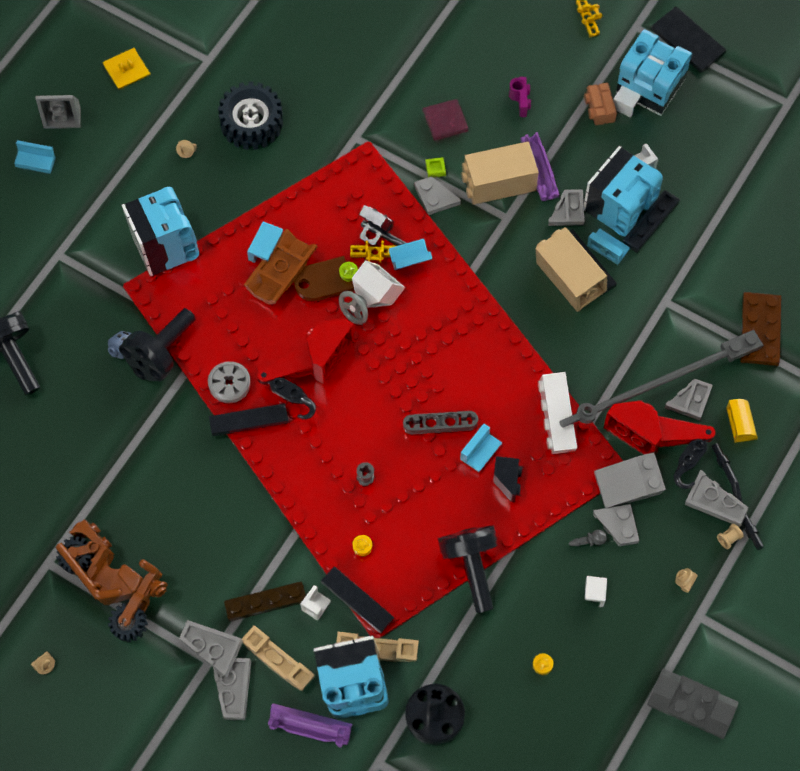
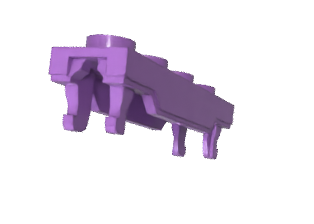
(546, 182)
(309, 725)

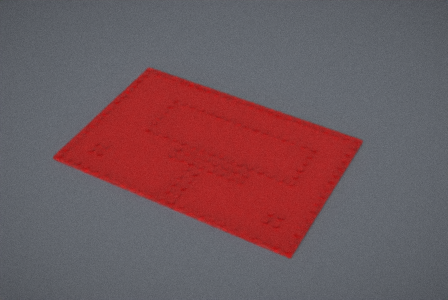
(428, 352)

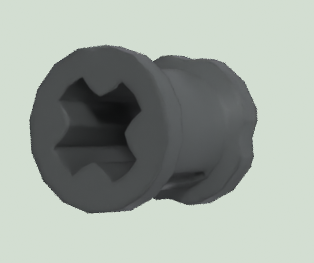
(361, 470)

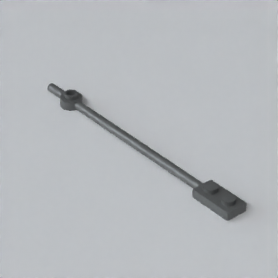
(732, 349)

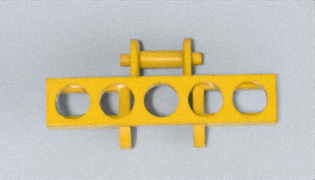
(587, 7)
(369, 256)

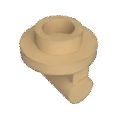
(185, 148)
(685, 579)
(44, 663)

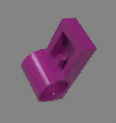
(520, 95)

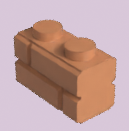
(601, 104)

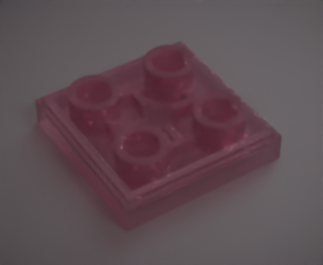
(445, 119)

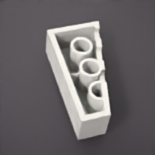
(557, 407)

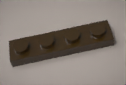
(264, 601)

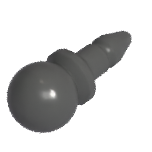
(597, 537)

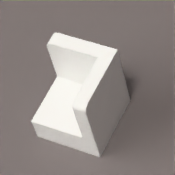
(625, 101)
(647, 156)
(595, 589)
(315, 603)

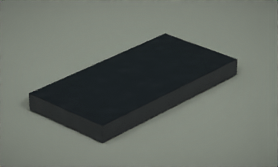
(682, 31)

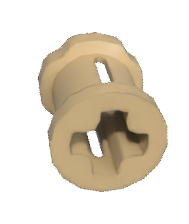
(730, 536)

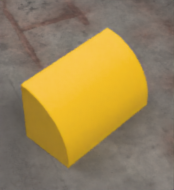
(741, 420)

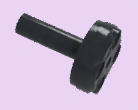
(11, 329)
(149, 354)
(468, 545)
(435, 714)

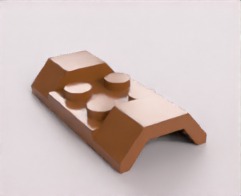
(282, 268)

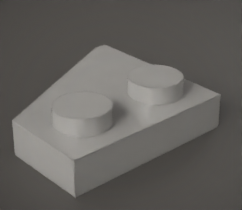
(435, 195)
(569, 209)
(691, 399)
(619, 523)

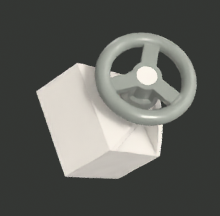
(373, 289)

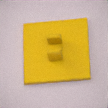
(126, 68)

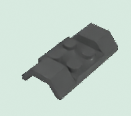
(693, 703)

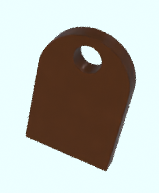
(322, 280)

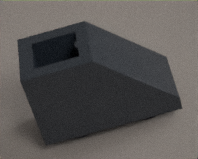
(506, 475)

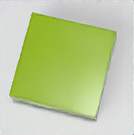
(435, 167)

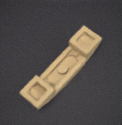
(389, 650)
(277, 659)

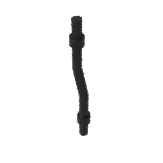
(724, 462)

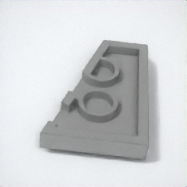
(713, 500)
(212, 645)

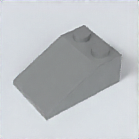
(59, 111)
(630, 480)

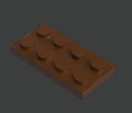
(763, 316)

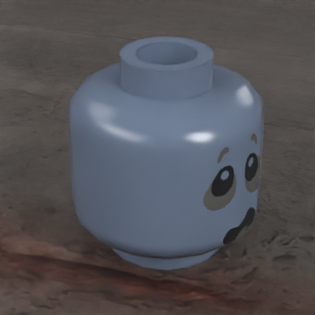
(114, 343)

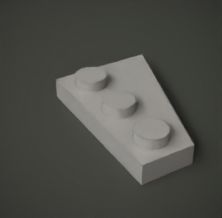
(234, 689)

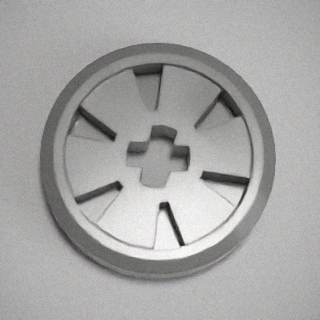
(229, 393)

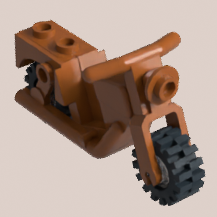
(110, 584)

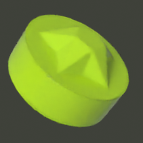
(347, 271)

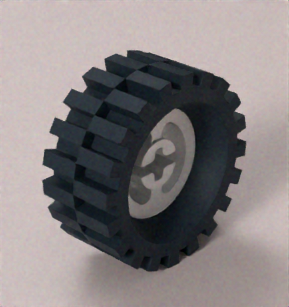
(250, 101)

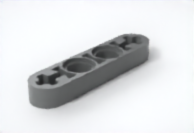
(440, 420)

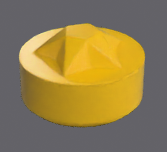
(362, 545)
(542, 664)

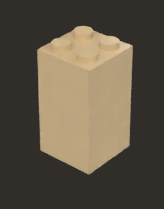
(500, 173)
(571, 268)

